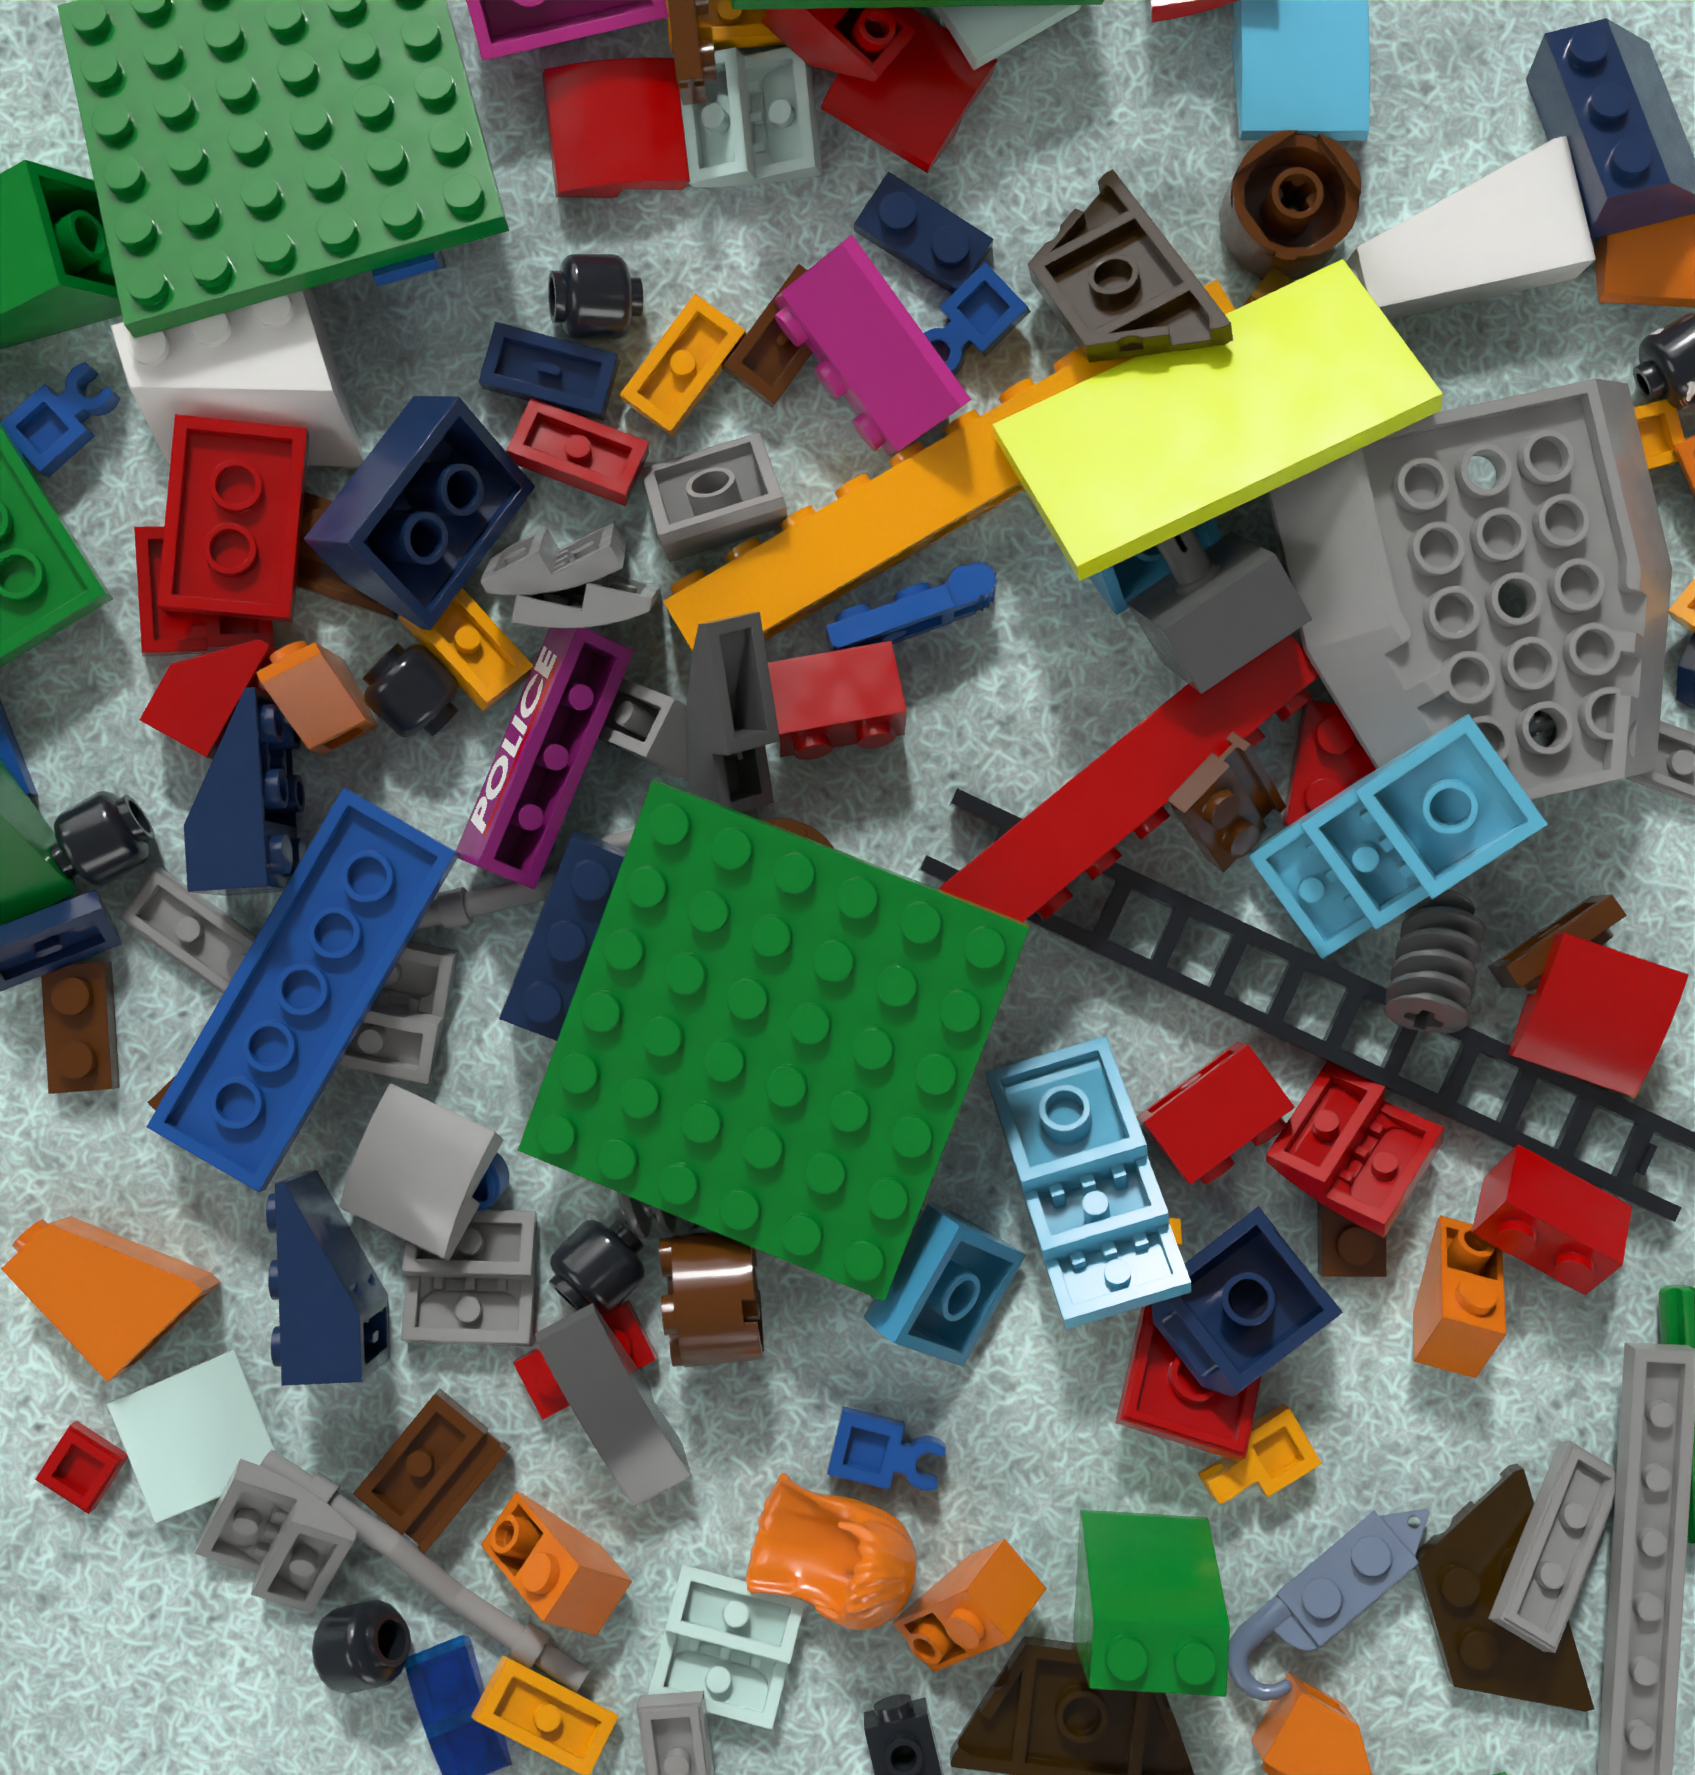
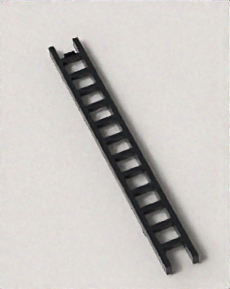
(1635, 1153)

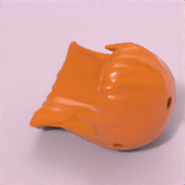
(833, 1555)

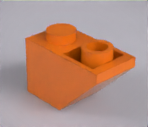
(317, 696)
(1459, 1301)
(555, 1566)
(971, 1607)
(1310, 1735)

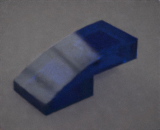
(446, 1692)

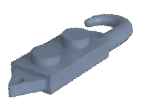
(1329, 1594)

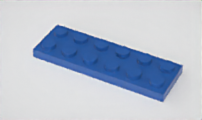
(303, 990)

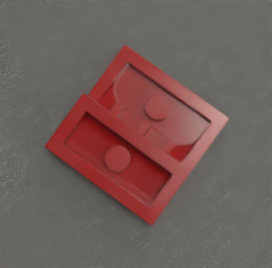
(917, 98)
(615, 127)
(181, 632)
(1598, 1014)
(1355, 1149)

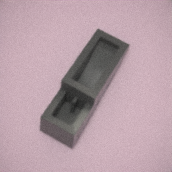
(730, 714)
(614, 1404)

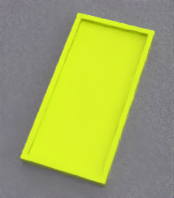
(1215, 425)

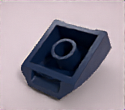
(1244, 1306)

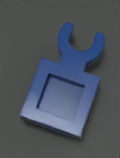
(979, 315)
(52, 426)
(872, 1448)

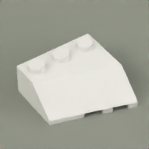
(246, 366)

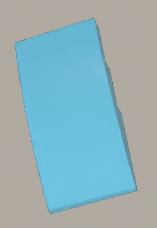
(1302, 68)
(1397, 837)
(1087, 1183)

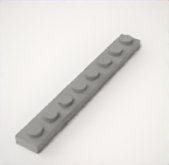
(1648, 1560)

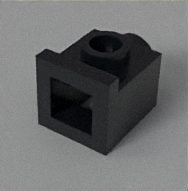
(901, 1722)

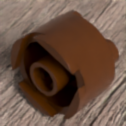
(1285, 172)
(710, 1300)

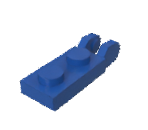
(915, 610)

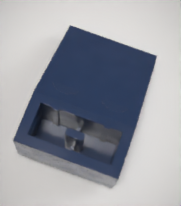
(244, 815)
(326, 1290)

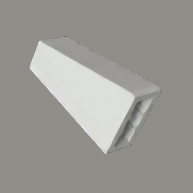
(1485, 241)

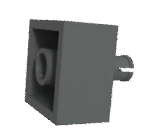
(1217, 607)

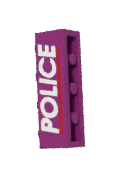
(544, 754)

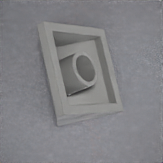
(714, 497)

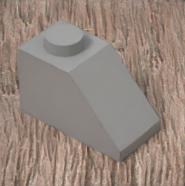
(648, 727)

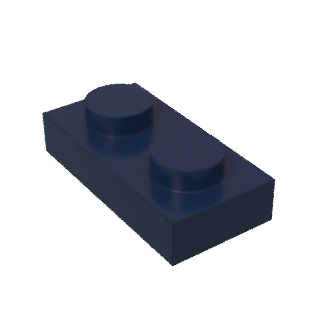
(922, 233)
(549, 370)
(55, 938)

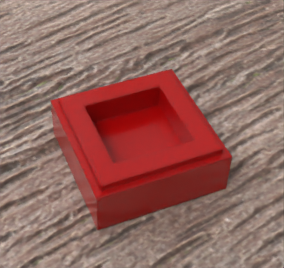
(82, 1467)

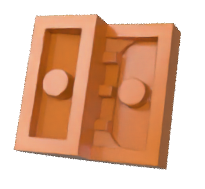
(1648, 265)

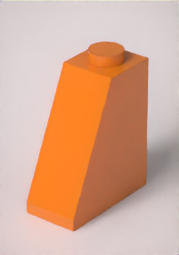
(104, 1289)

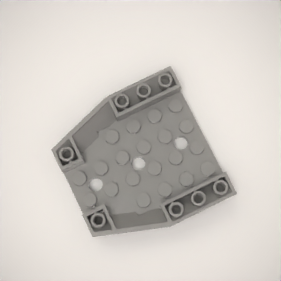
(1409, 567)

